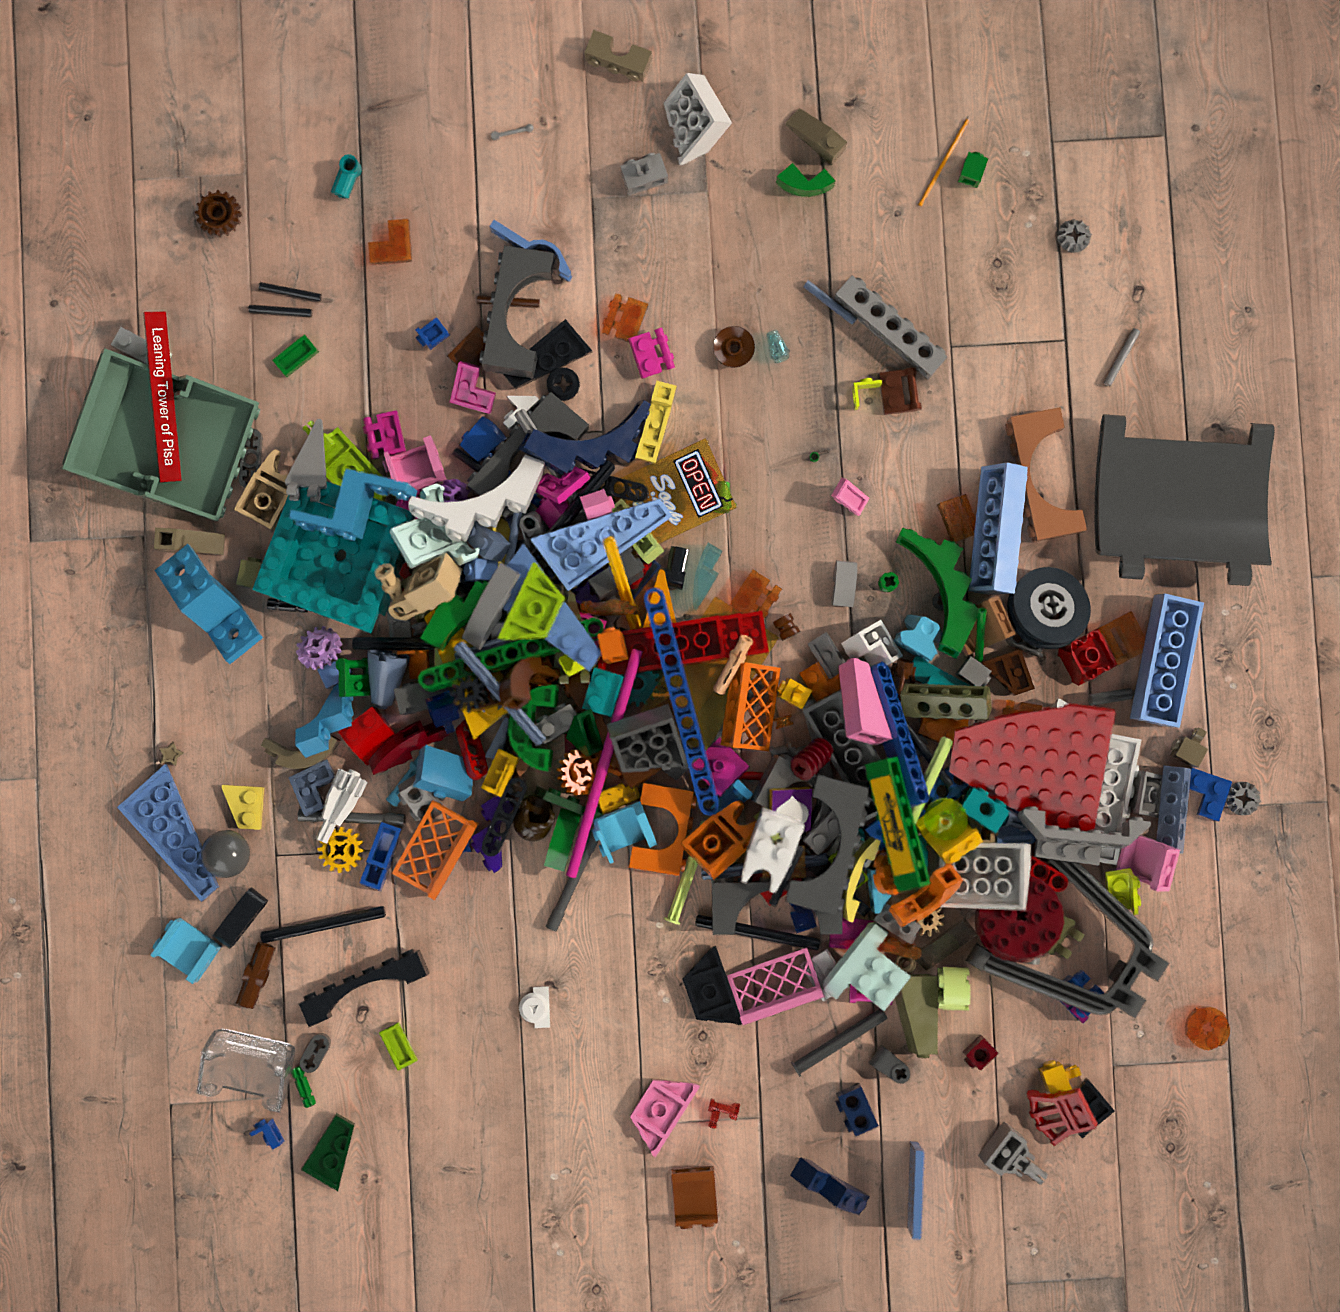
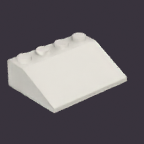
(992, 877)

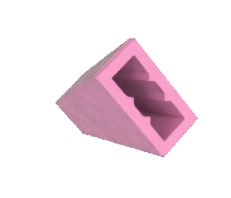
(862, 704)

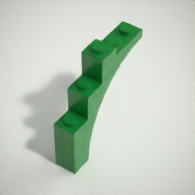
(952, 584)
(452, 617)

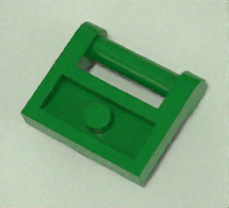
(353, 684)

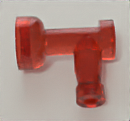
(716, 1108)

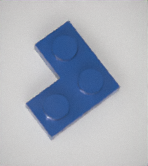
(1214, 793)

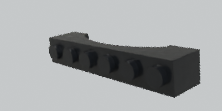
(319, 1007)

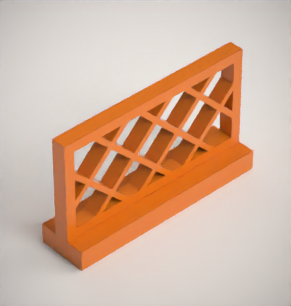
(737, 706)
(451, 858)

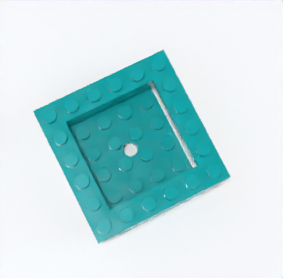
(305, 570)

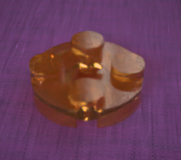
(1195, 1031)

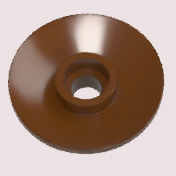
(734, 336)

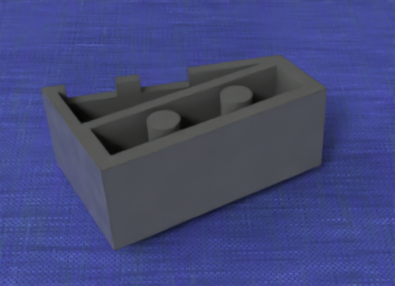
(412, 696)

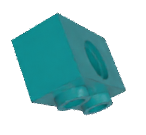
(995, 815)

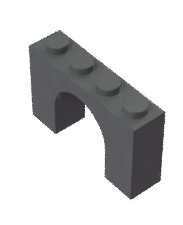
(603, 583)
(779, 776)

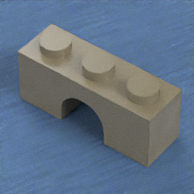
(633, 64)

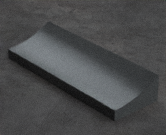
(848, 755)

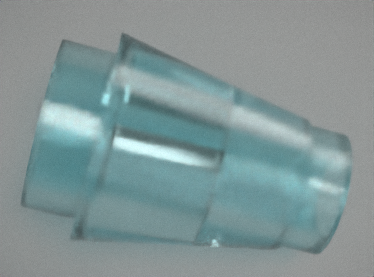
(777, 348)

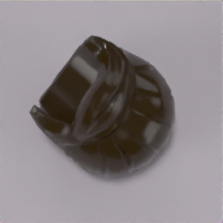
(534, 818)

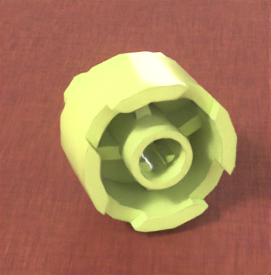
(954, 988)

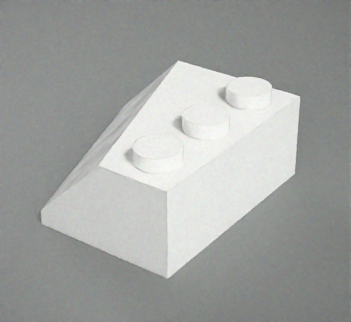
(695, 117)

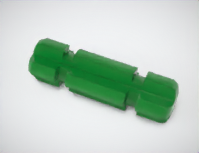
(303, 1087)

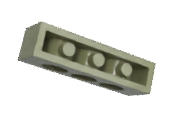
(937, 696)

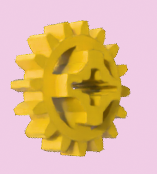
(348, 856)

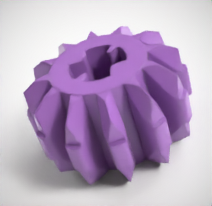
(454, 491)

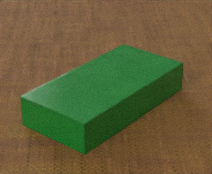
(295, 355)

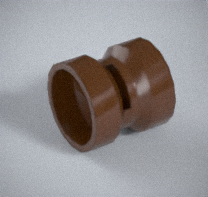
(786, 626)

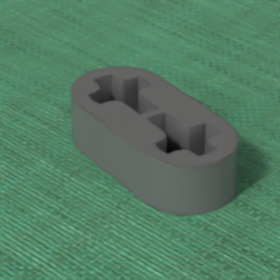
(311, 1050)

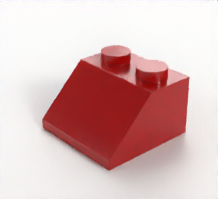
(367, 734)

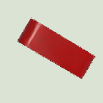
(1048, 874)

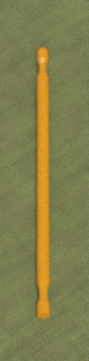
(943, 162)

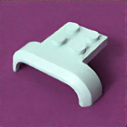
(424, 541)
(867, 969)

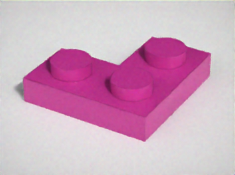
(465, 390)
(560, 489)

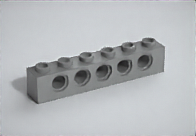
(893, 338)

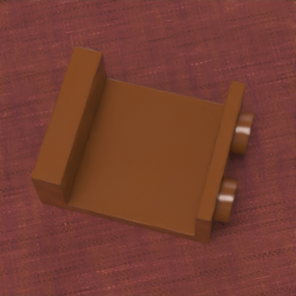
(694, 1197)

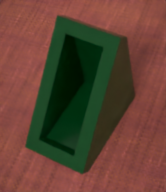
(584, 733)

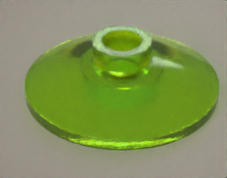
(949, 810)

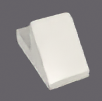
(519, 402)

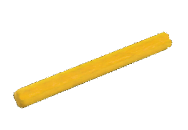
(620, 579)

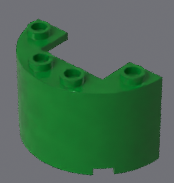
(522, 744)

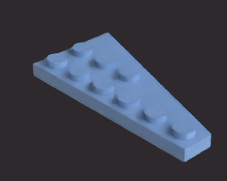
(567, 632)

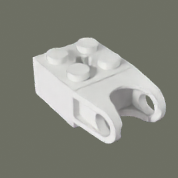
(771, 854)

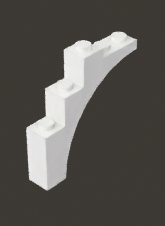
(486, 509)

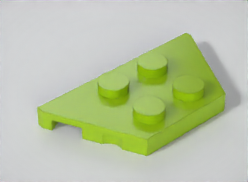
(533, 608)

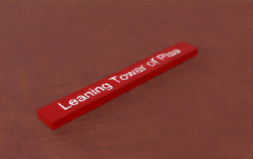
(162, 396)

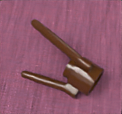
(904, 669)

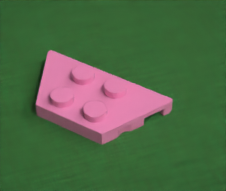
(661, 1110)

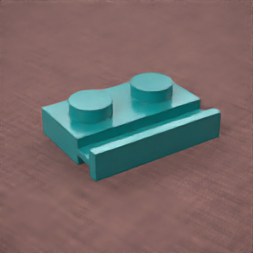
(603, 691)

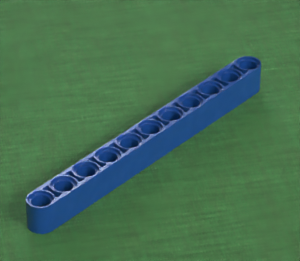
(685, 711)

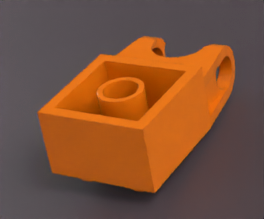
(723, 833)

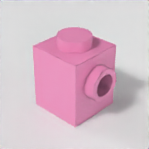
(597, 504)

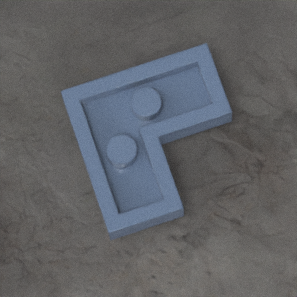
(307, 783)

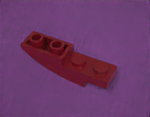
(399, 747)

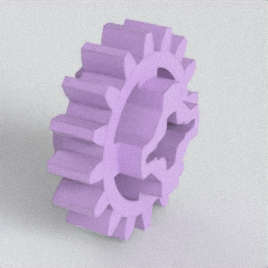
(319, 648)

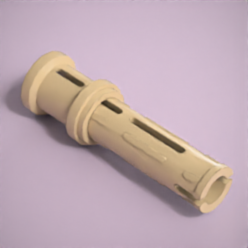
(390, 583)

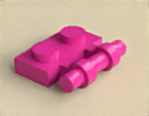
(645, 354)
(390, 433)

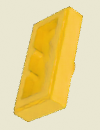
(617, 797)

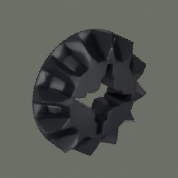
(570, 377)

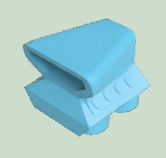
(919, 637)

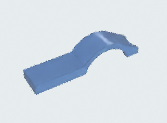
(519, 242)

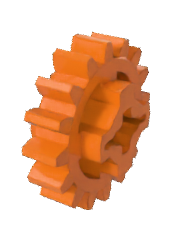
(573, 777)

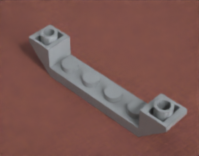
(1035, 823)

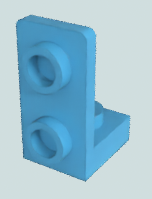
(736, 792)

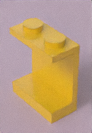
(953, 849)

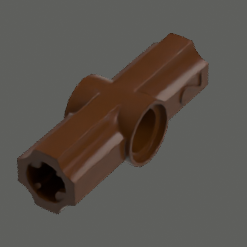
(255, 975)

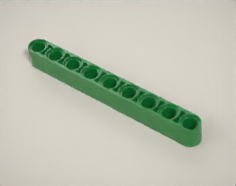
(502, 661)

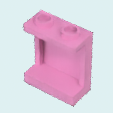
(416, 466)
(1150, 861)

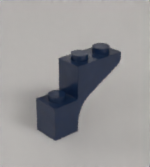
(830, 1187)

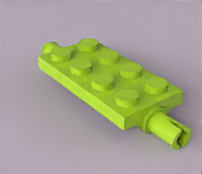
(342, 455)

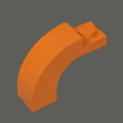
(929, 898)

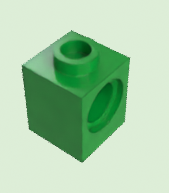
(973, 169)

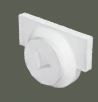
(536, 1008)

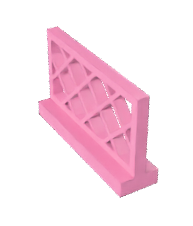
(782, 1004)

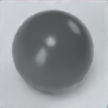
(225, 853)

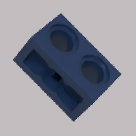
(860, 1108)

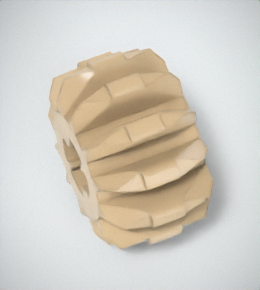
(932, 924)

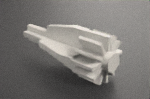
(340, 801)

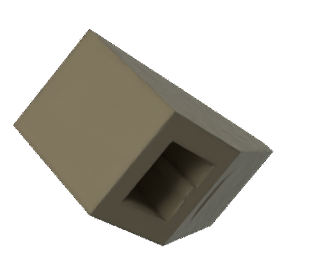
(175, 539)

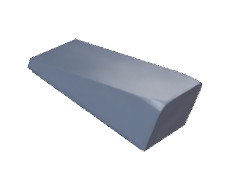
(499, 740)

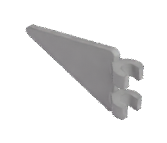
(309, 467)

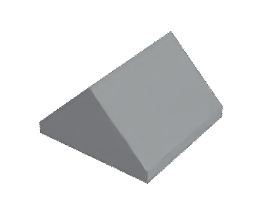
(1146, 794)

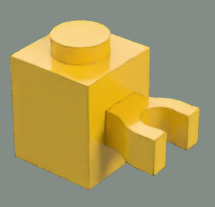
(793, 693)
(1056, 1077)

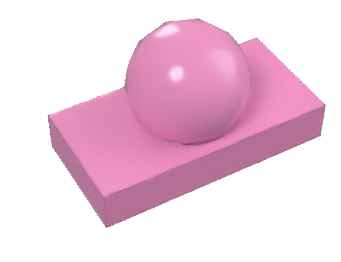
(850, 496)

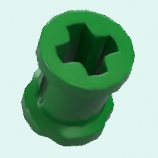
(881, 583)

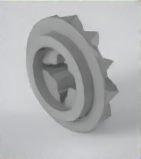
(1068, 242)
(1236, 805)

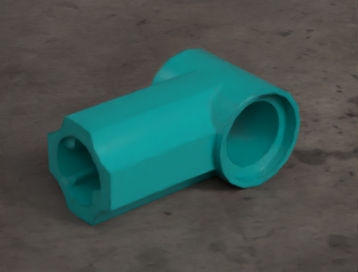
(346, 178)

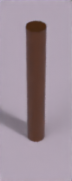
(523, 302)

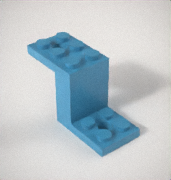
(353, 505)
(208, 604)

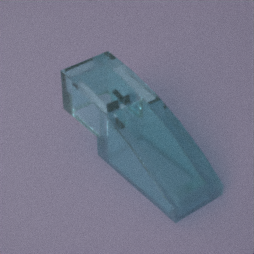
(705, 574)

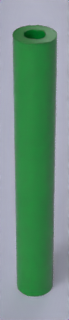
(980, 634)

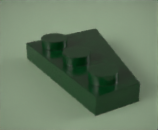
(571, 803)
(330, 1153)

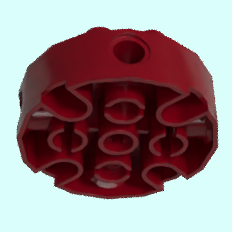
(1027, 938)

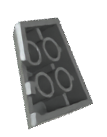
(647, 741)

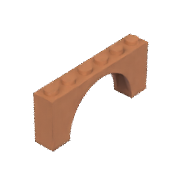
(1044, 519)

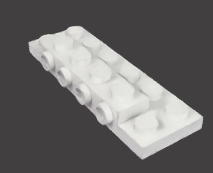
(1117, 790)

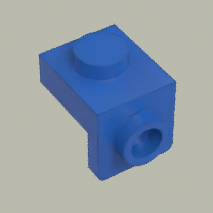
(432, 334)

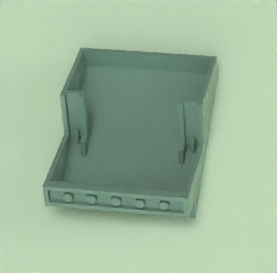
(117, 437)

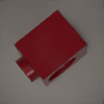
(989, 1053)

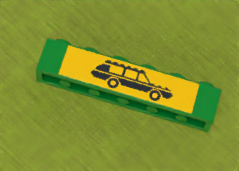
(897, 824)

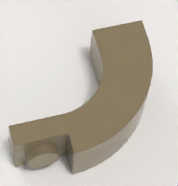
(295, 759)

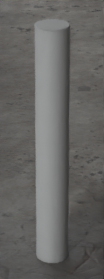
(1121, 357)

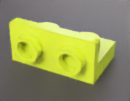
(1124, 887)

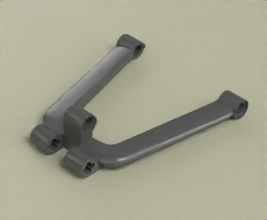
(1123, 974)

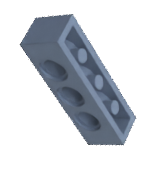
(1173, 806)

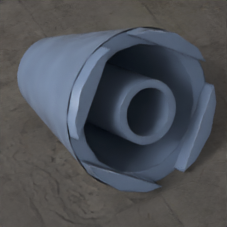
(385, 675)

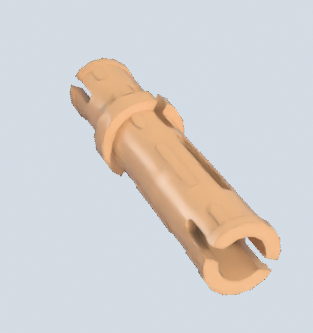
(742, 647)

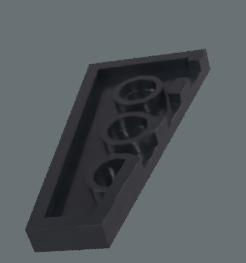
(554, 351)

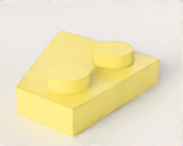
(245, 805)

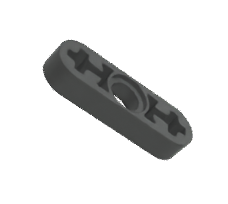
(256, 444)

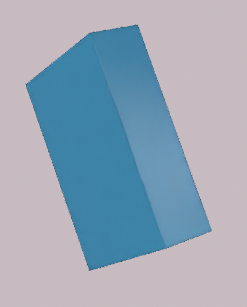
(442, 774)

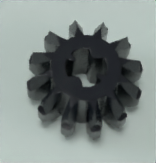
(471, 701)

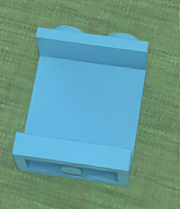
(622, 829)
(186, 949)

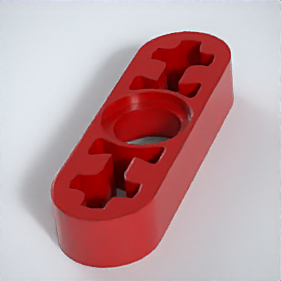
(467, 756)

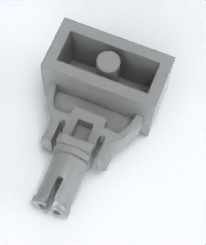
(1009, 1152)

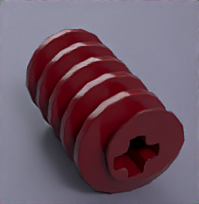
(811, 758)

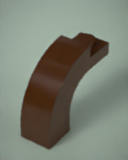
(514, 685)

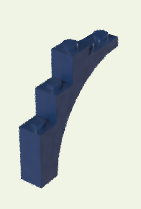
(616, 443)

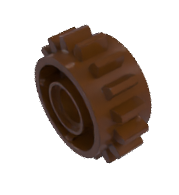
(210, 205)

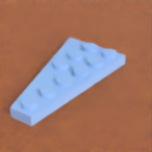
(579, 548)

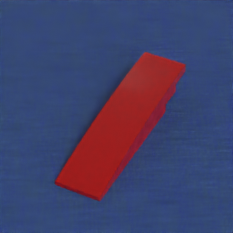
(697, 639)

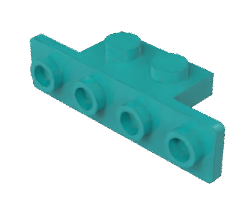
(930, 674)

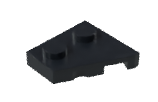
(1098, 1105)

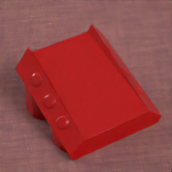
(1087, 657)

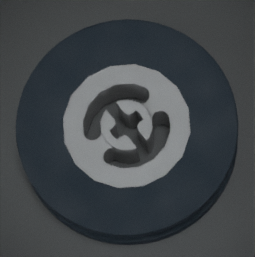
(1064, 596)

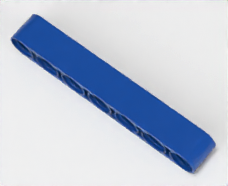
(901, 742)

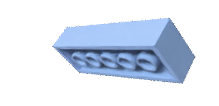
(998, 529)
(1167, 660)

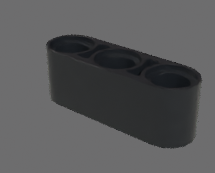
(240, 918)

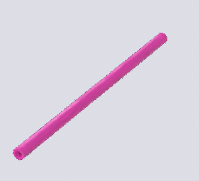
(603, 766)

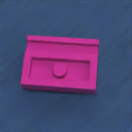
(849, 934)

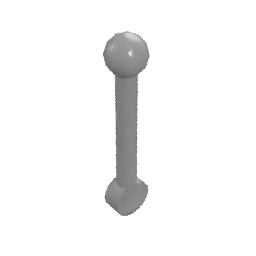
(495, 135)

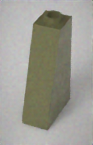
(919, 1014)

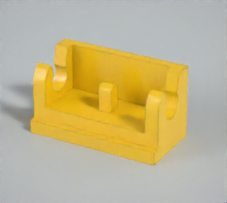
(500, 772)

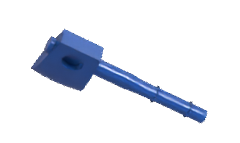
(483, 440)

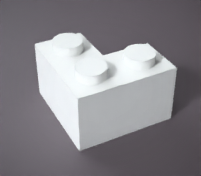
(874, 644)

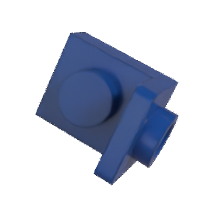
(271, 1133)

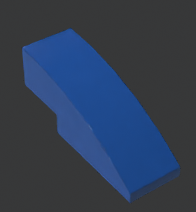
(380, 856)

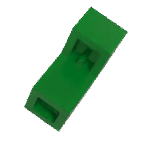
(795, 182)
(562, 839)

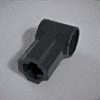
(675, 568)

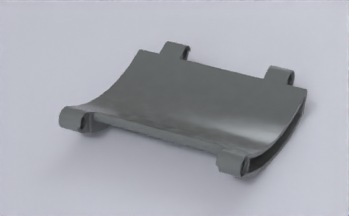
(1182, 500)

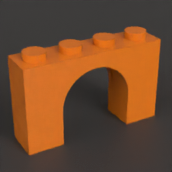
(668, 859)

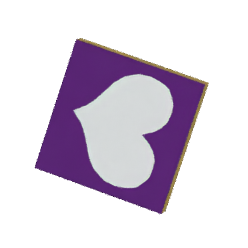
(793, 803)

